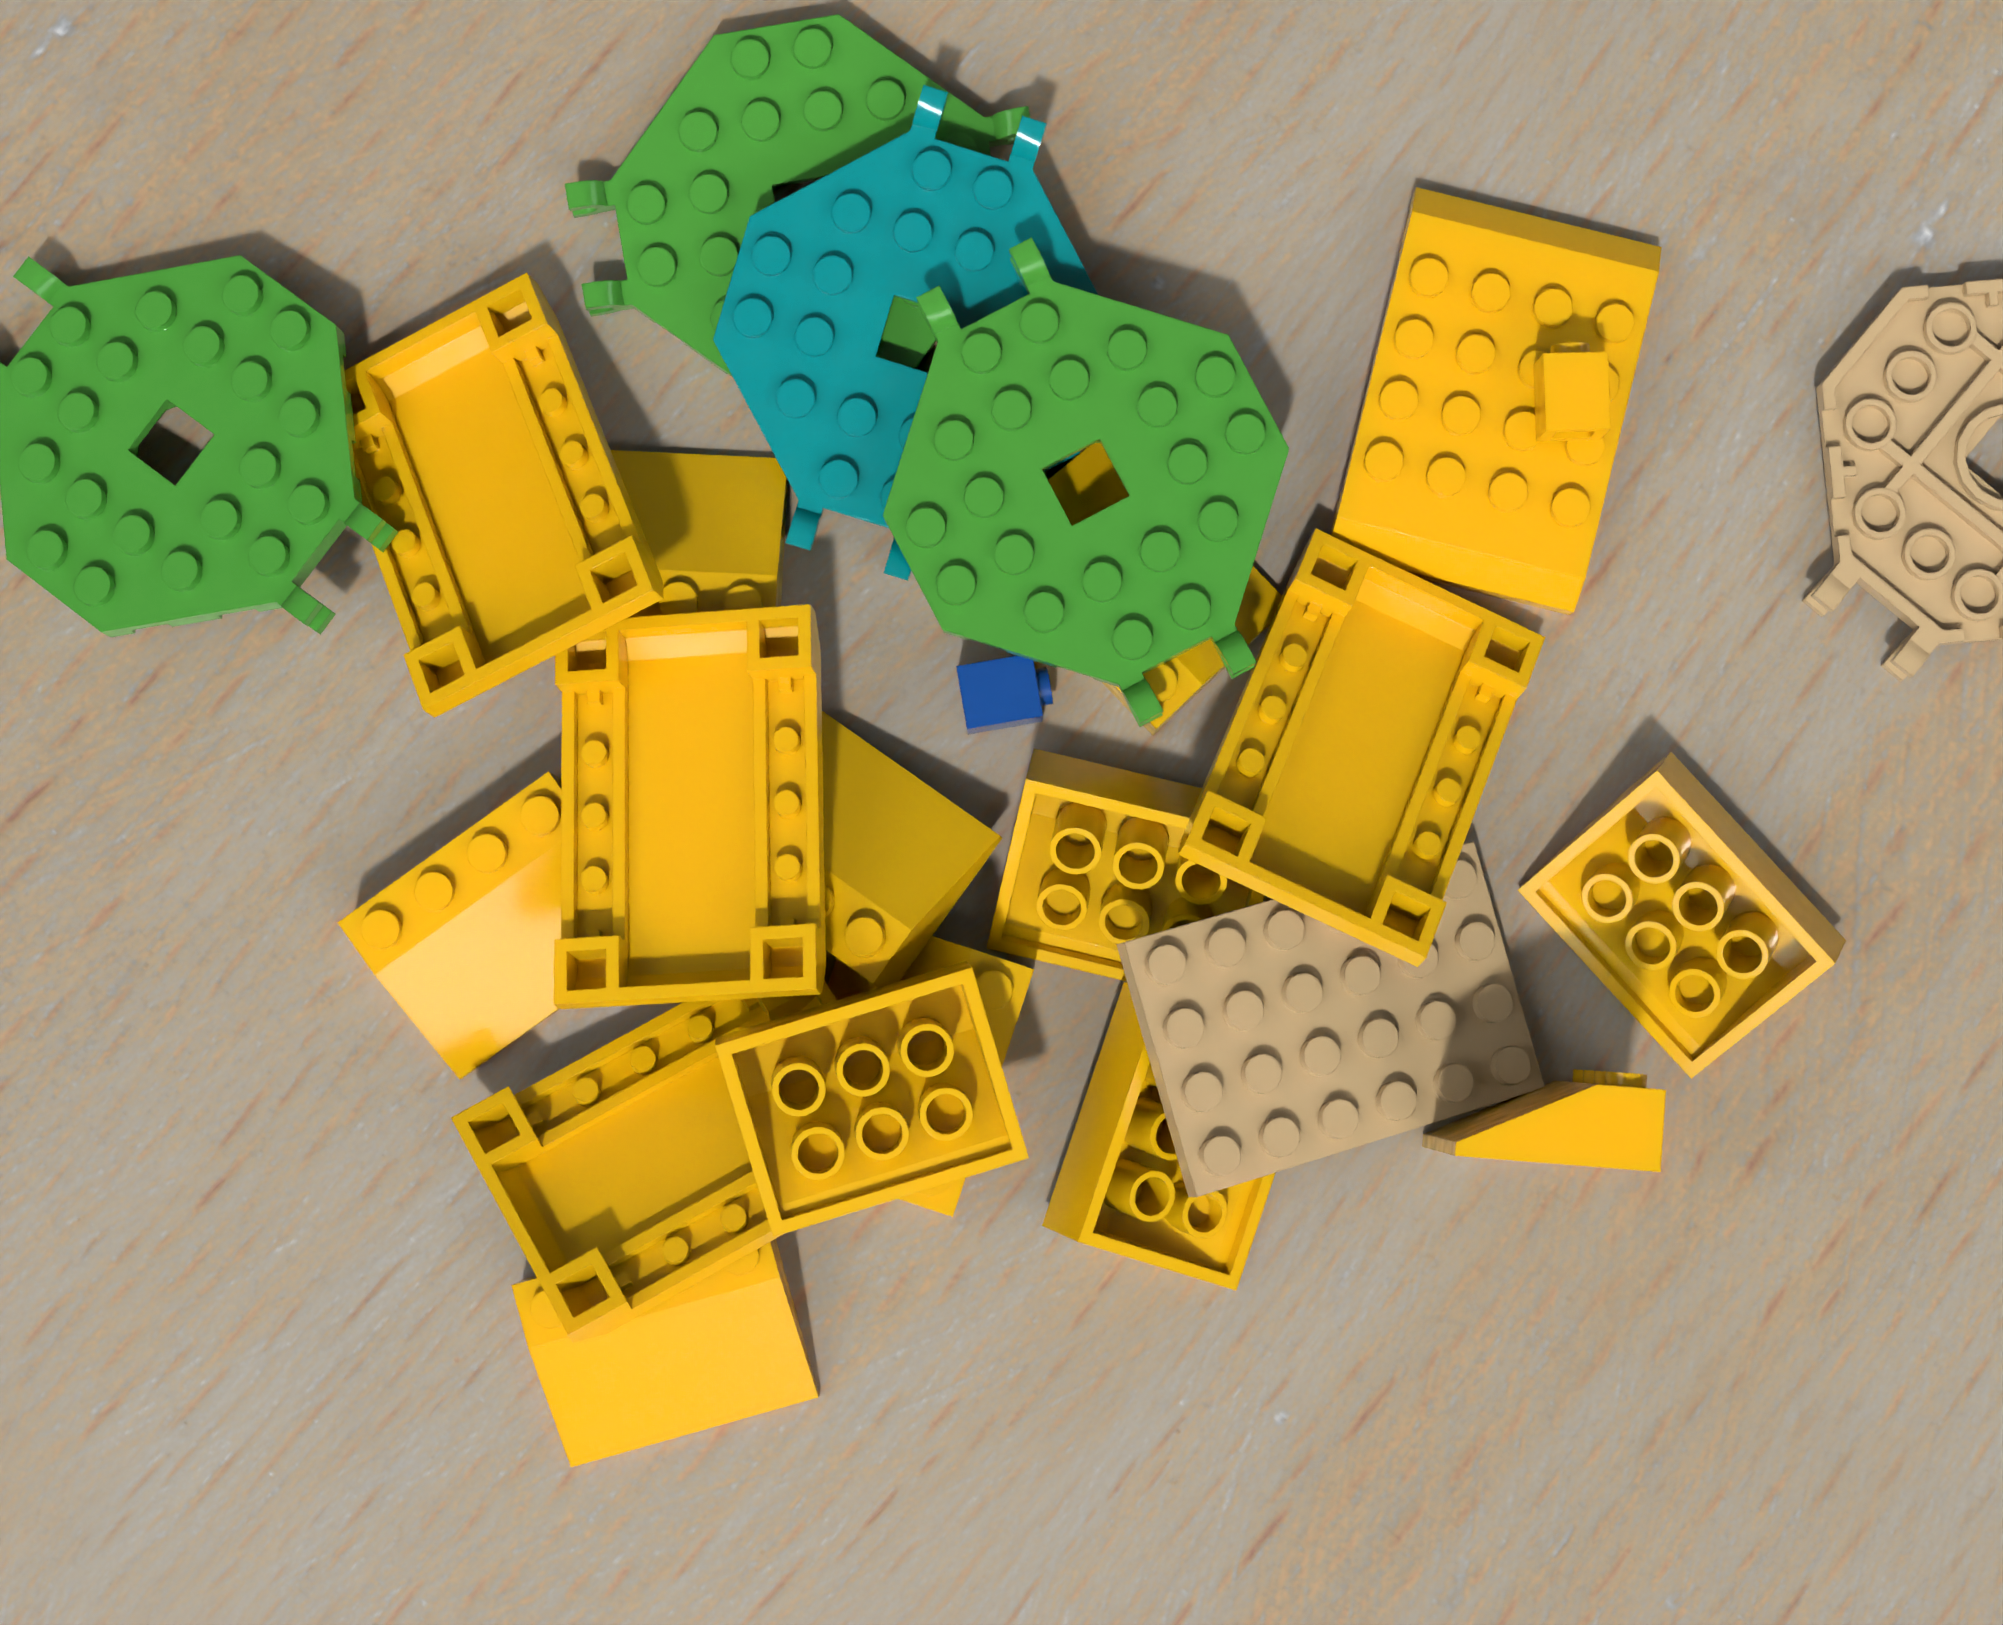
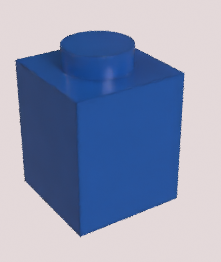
(1003, 693)

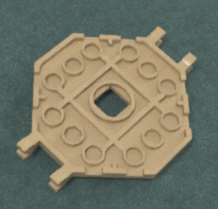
(1896, 472)

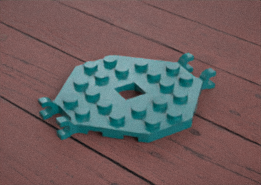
(821, 284)

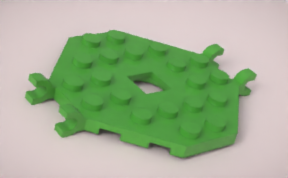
(743, 120)
(252, 504)
(1132, 577)

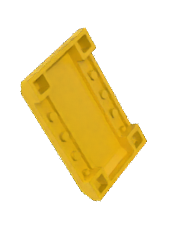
(1447, 428)
(498, 495)
(1361, 747)
(692, 810)
(628, 1165)

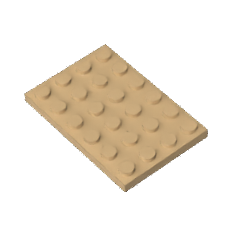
(1308, 1042)

